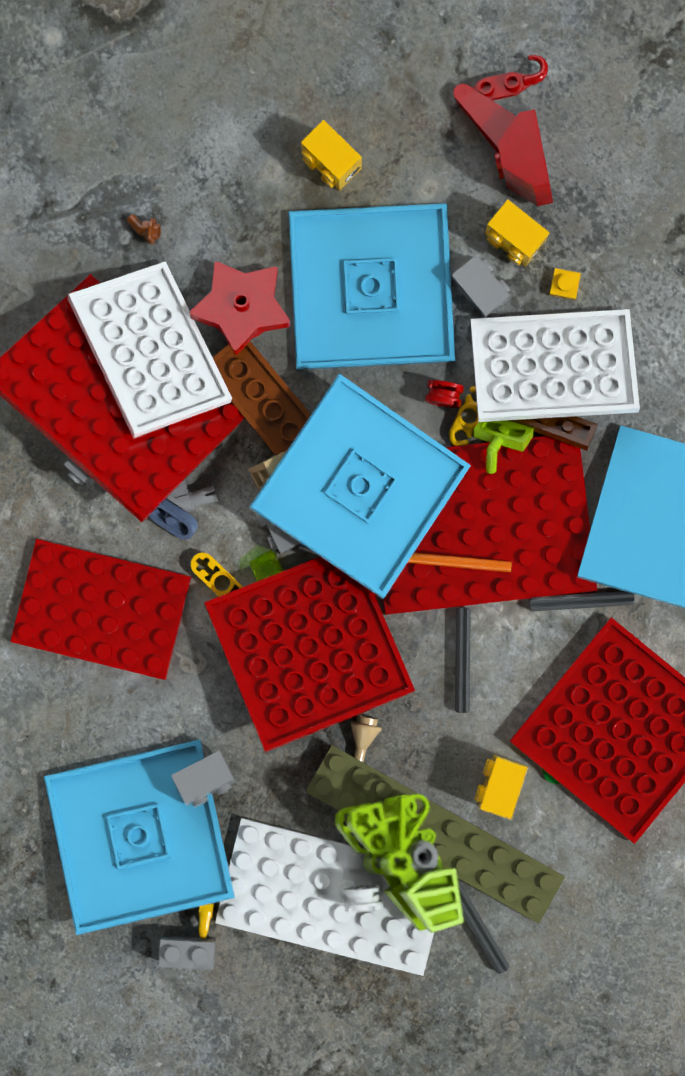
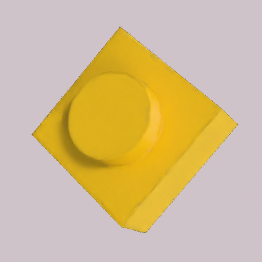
(564, 284)

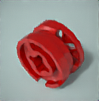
(446, 395)

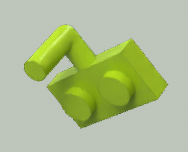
(502, 433)

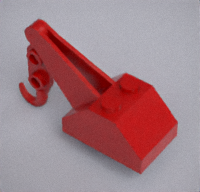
(513, 137)

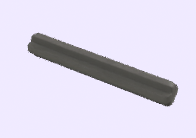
(578, 601)
(462, 665)
(482, 933)

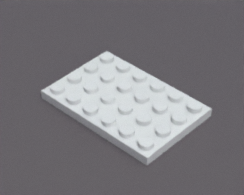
(149, 349)
(554, 365)

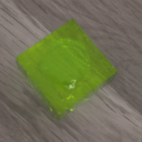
(266, 565)

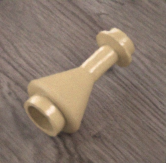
(364, 732)

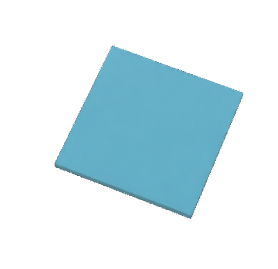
(371, 286)
(360, 486)
(640, 520)
(133, 842)

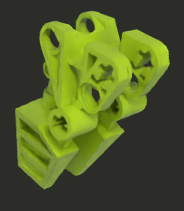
(425, 899)

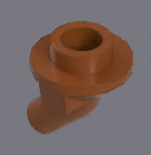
(148, 229)

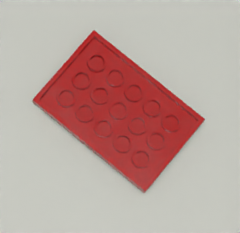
(101, 609)

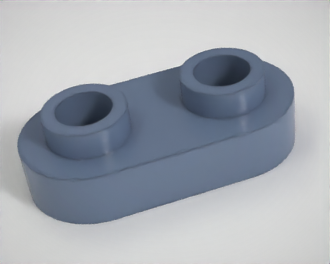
(175, 520)

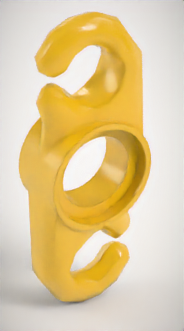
(459, 424)
(205, 916)

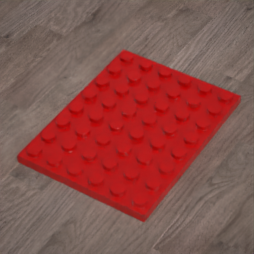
(64, 395)
(520, 514)

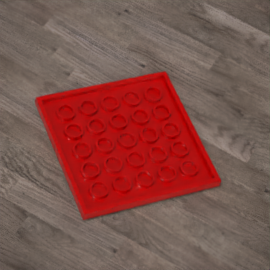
(307, 651)
(613, 730)

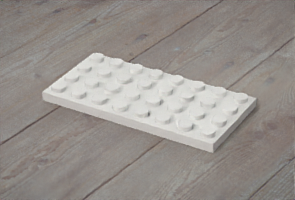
(294, 892)

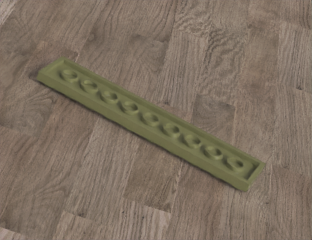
(475, 854)

